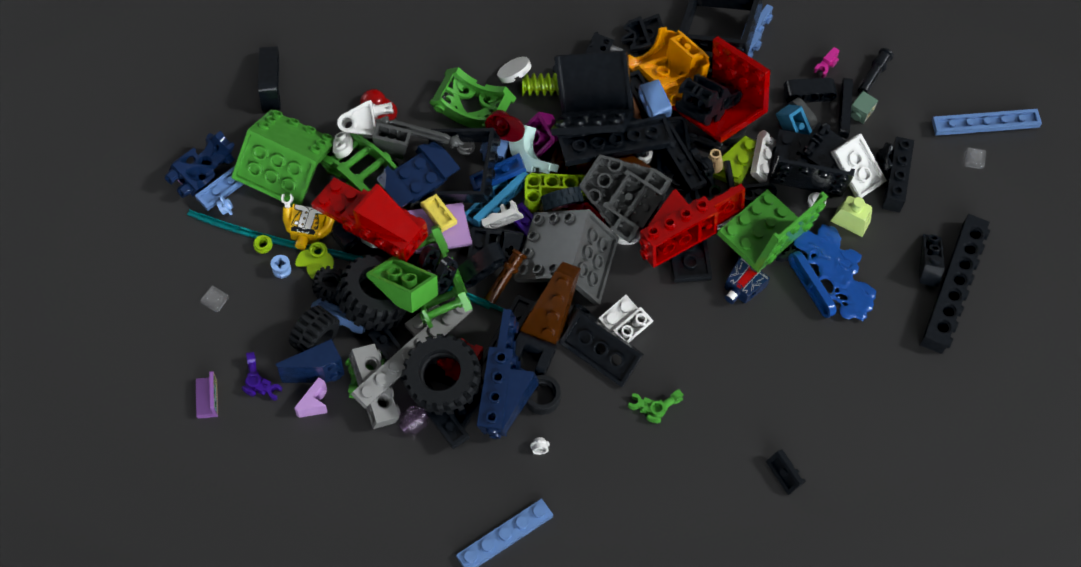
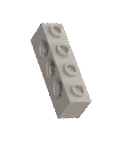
(378, 415)

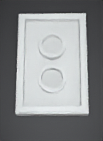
(857, 155)

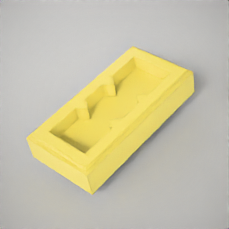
(438, 212)

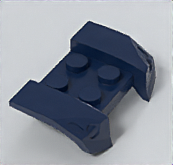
(418, 175)

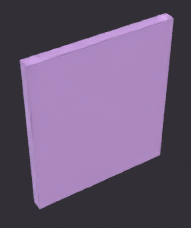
(455, 236)

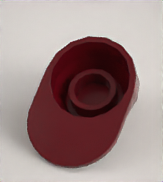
(506, 126)

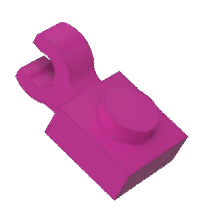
(829, 60)

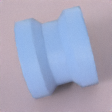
(284, 269)

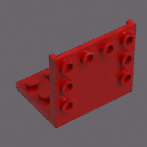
(745, 74)

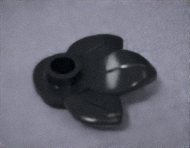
(883, 158)

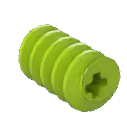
(539, 84)

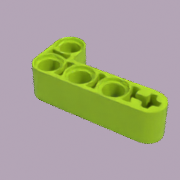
(545, 184)

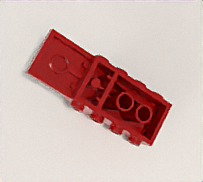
(373, 217)
(680, 224)

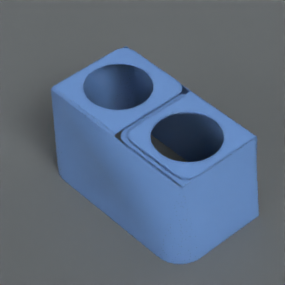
(654, 99)

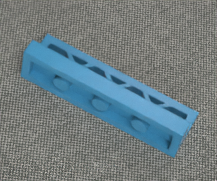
(503, 197)

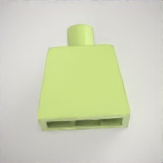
(853, 215)

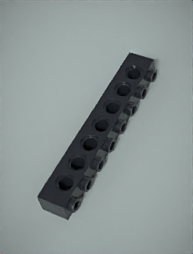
(932, 337)

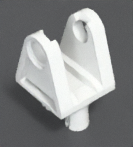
(364, 118)

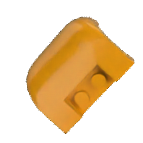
(671, 62)

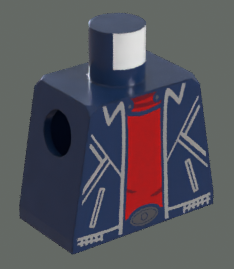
(744, 282)

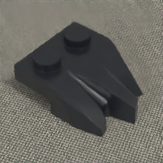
(642, 32)

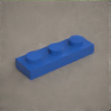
(503, 171)

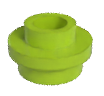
(262, 239)

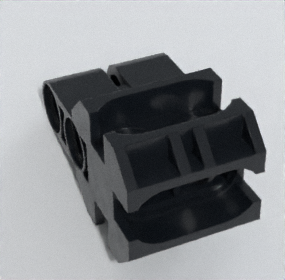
(706, 98)

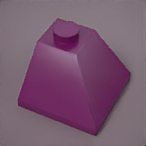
(543, 139)

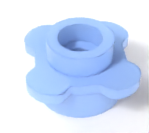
(224, 205)

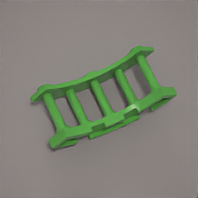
(341, 170)
(458, 291)

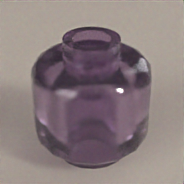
(413, 420)

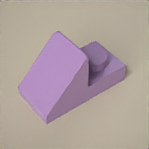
(310, 403)

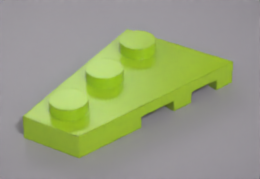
(740, 158)

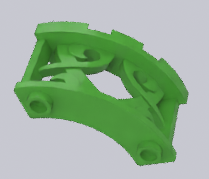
(461, 81)

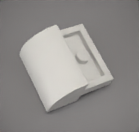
(625, 319)

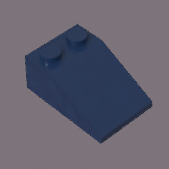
(316, 362)

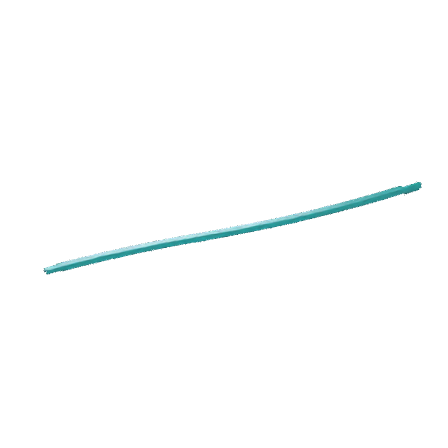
(289, 243)

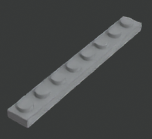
(392, 369)

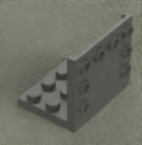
(571, 238)

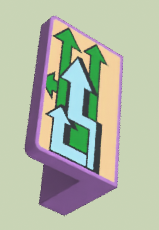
(207, 397)

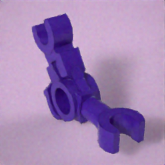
(255, 382)

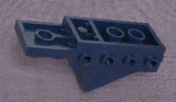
(504, 385)

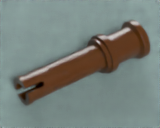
(510, 268)

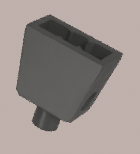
(391, 140)

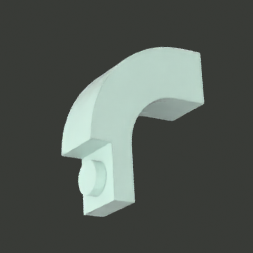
(525, 149)

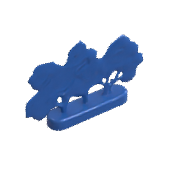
(837, 267)

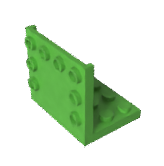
(281, 156)
(767, 228)

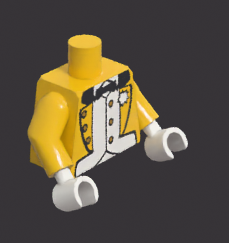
(305, 223)

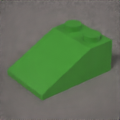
(404, 283)

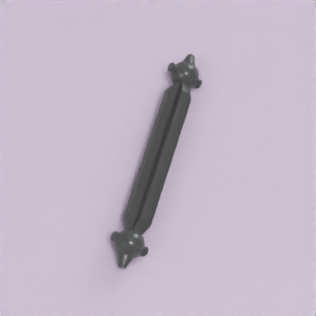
(424, 133)

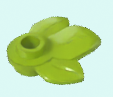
(313, 261)

